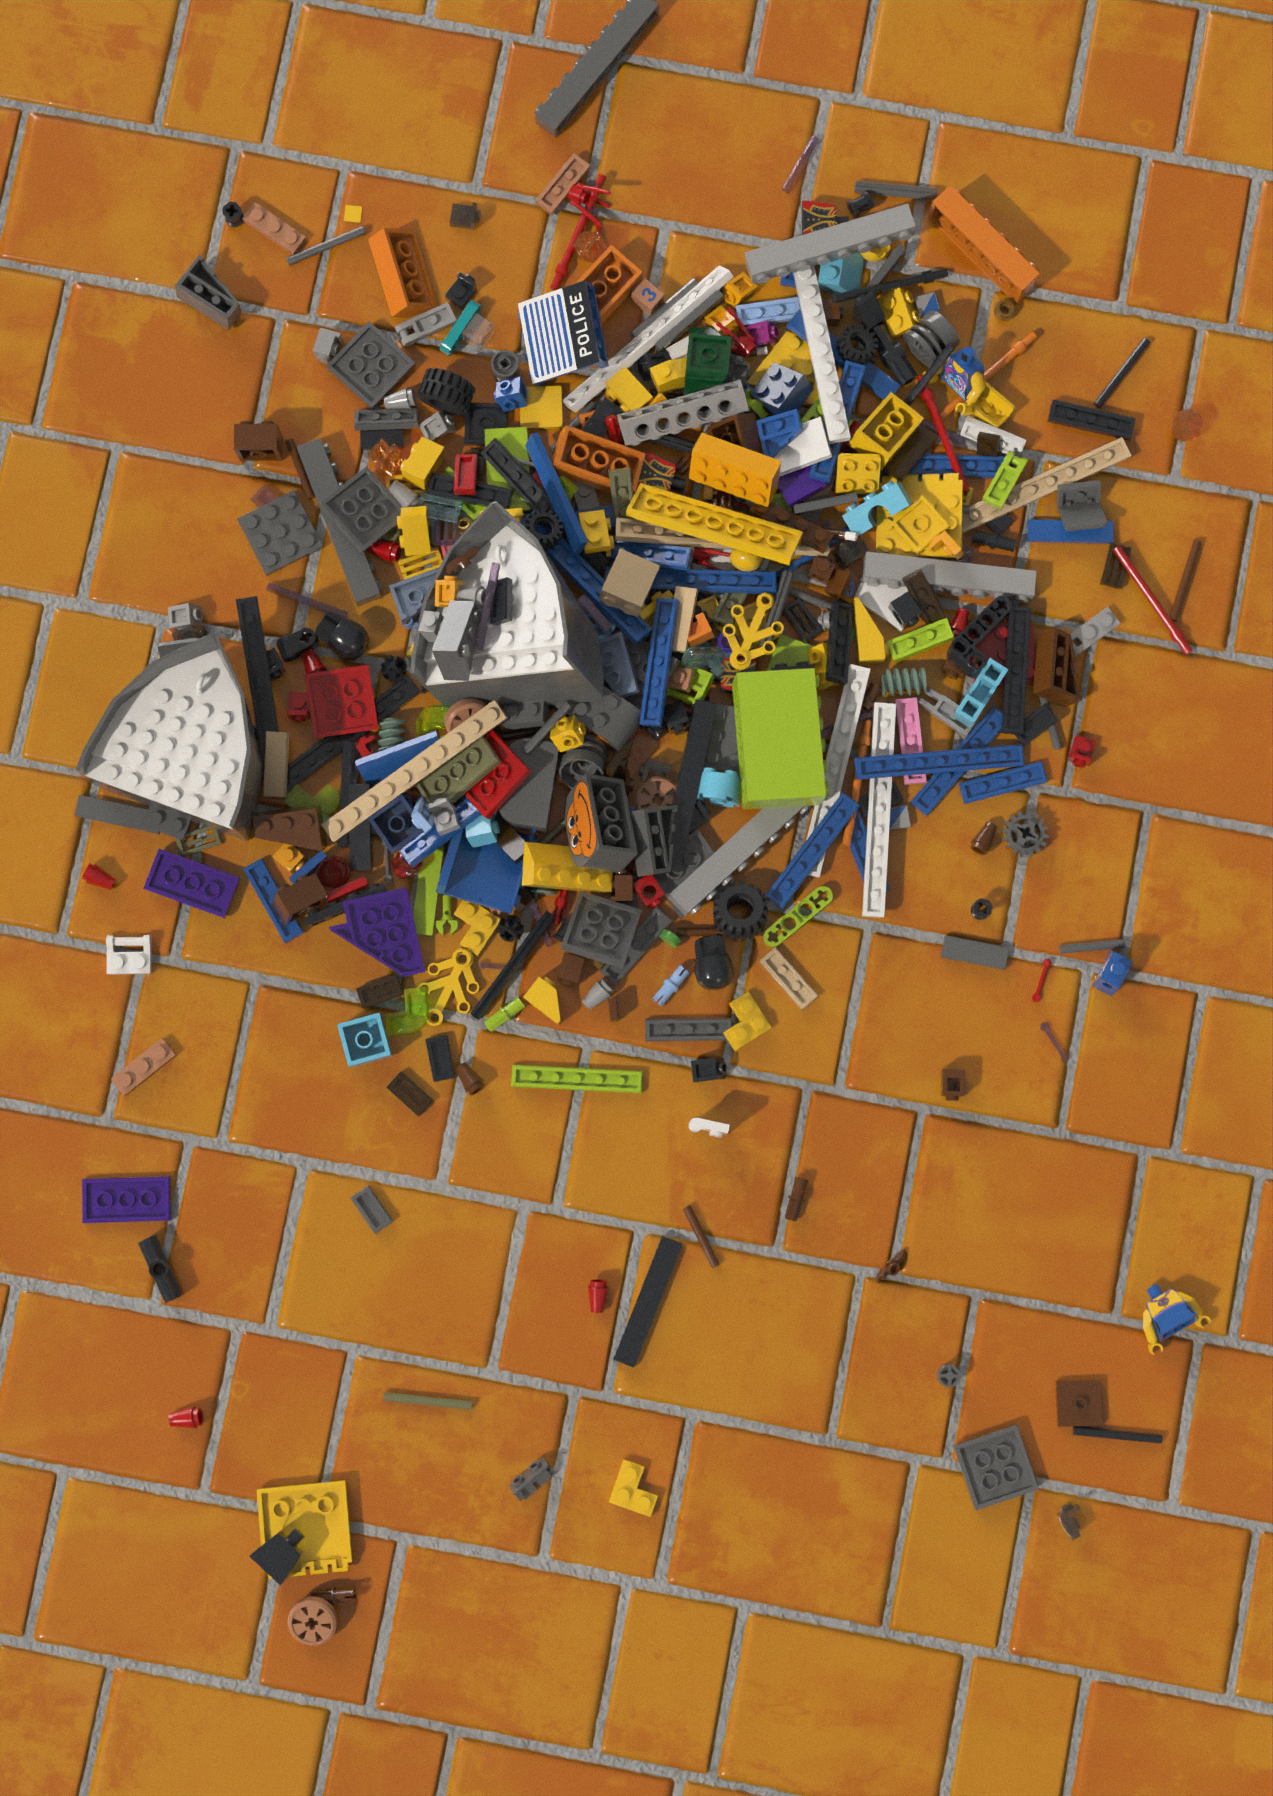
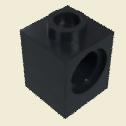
(905, 610)

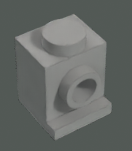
(326, 345)
(430, 625)

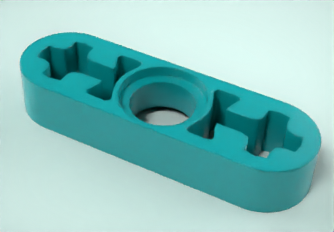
(455, 335)

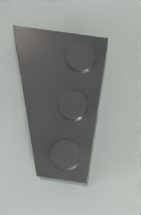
(207, 294)
(457, 640)
(653, 839)

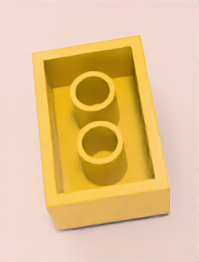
(886, 429)

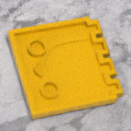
(943, 495)
(317, 1512)

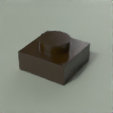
(988, 444)

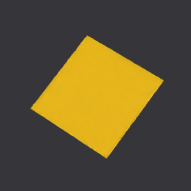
(353, 213)

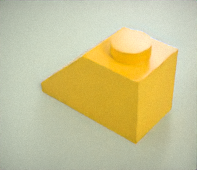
(544, 998)

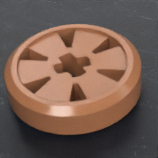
(461, 712)
(654, 786)
(312, 1608)

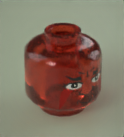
(402, 868)

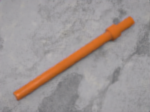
(1017, 349)
(864, 743)

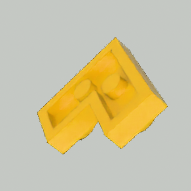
(482, 925)
(751, 1023)
(626, 1492)

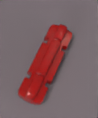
(614, 429)

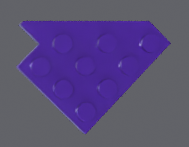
(383, 929)

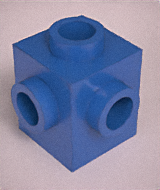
(511, 394)

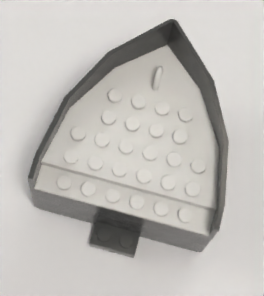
(536, 658)
(181, 744)

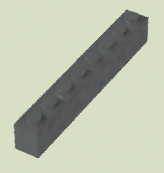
(595, 65)
(323, 482)

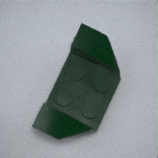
(706, 359)

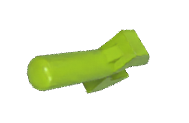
(447, 917)

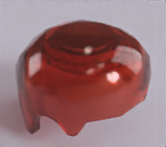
(334, 871)

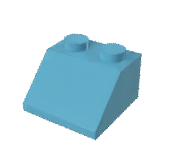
(841, 274)

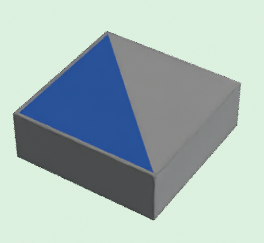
(926, 303)
(899, 818)

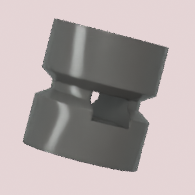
(505, 366)

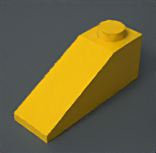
(669, 375)
(868, 638)

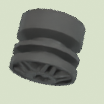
(930, 337)
(585, 759)

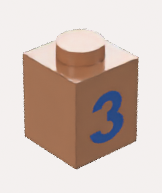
(647, 296)

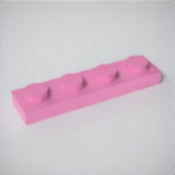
(909, 733)

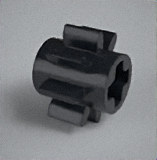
(394, 668)
(510, 928)

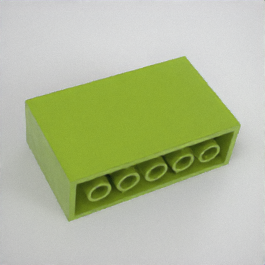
(779, 738)

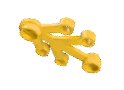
(750, 634)
(451, 983)

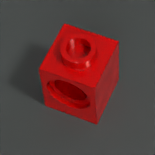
(642, 884)

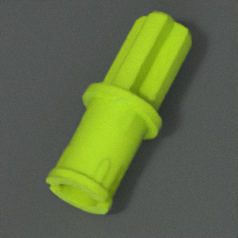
(504, 1014)

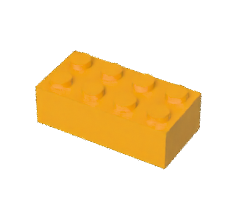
(734, 469)

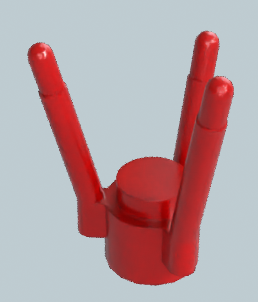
(578, 195)
(744, 345)
(703, 554)

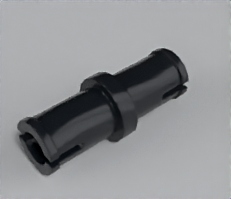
(994, 541)

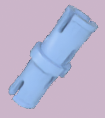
(670, 985)

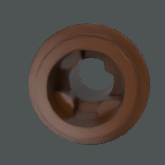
(983, 840)
(470, 1079)

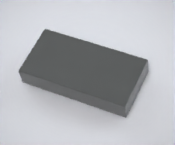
(371, 1209)

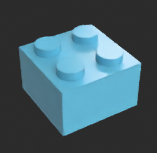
(365, 1040)

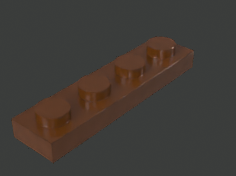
(812, 534)

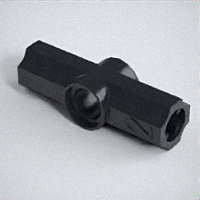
(893, 356)
(154, 1255)

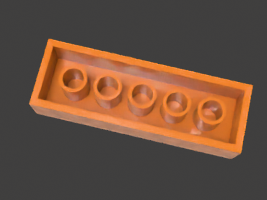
(983, 244)

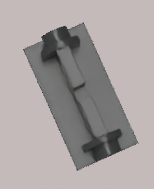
(538, 1471)

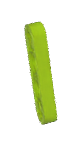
(797, 916)

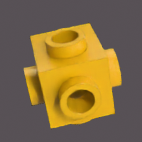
(568, 733)

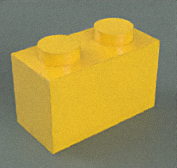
(627, 391)
(424, 460)
(415, 530)

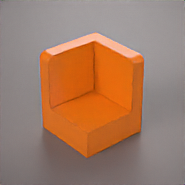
(700, 631)

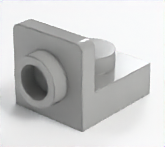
(437, 426)
(184, 615)
(444, 816)

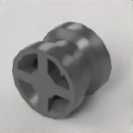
(953, 1375)

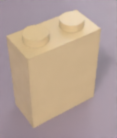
(628, 583)

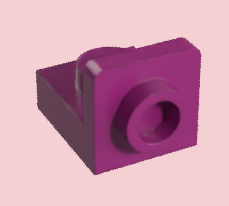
(764, 333)

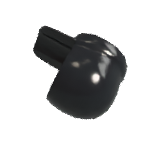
(343, 636)
(712, 963)

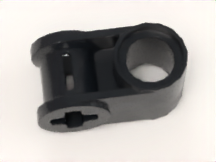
(294, 645)

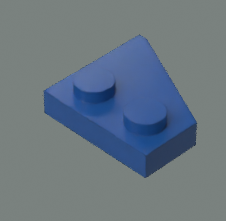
(778, 431)

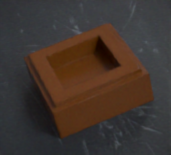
(613, 1009)

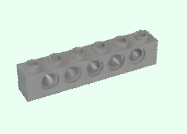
(688, 403)

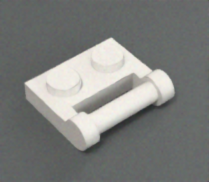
(129, 962)
(716, 1129)

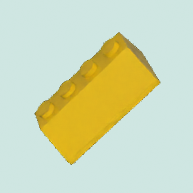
(553, 868)

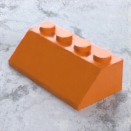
(402, 272)

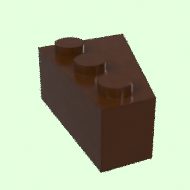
(1054, 668)
(292, 826)

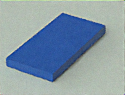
(385, 762)

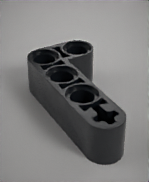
(981, 632)

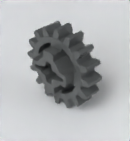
(1032, 837)

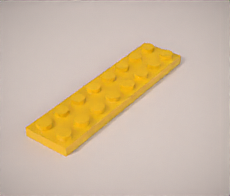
(714, 523)

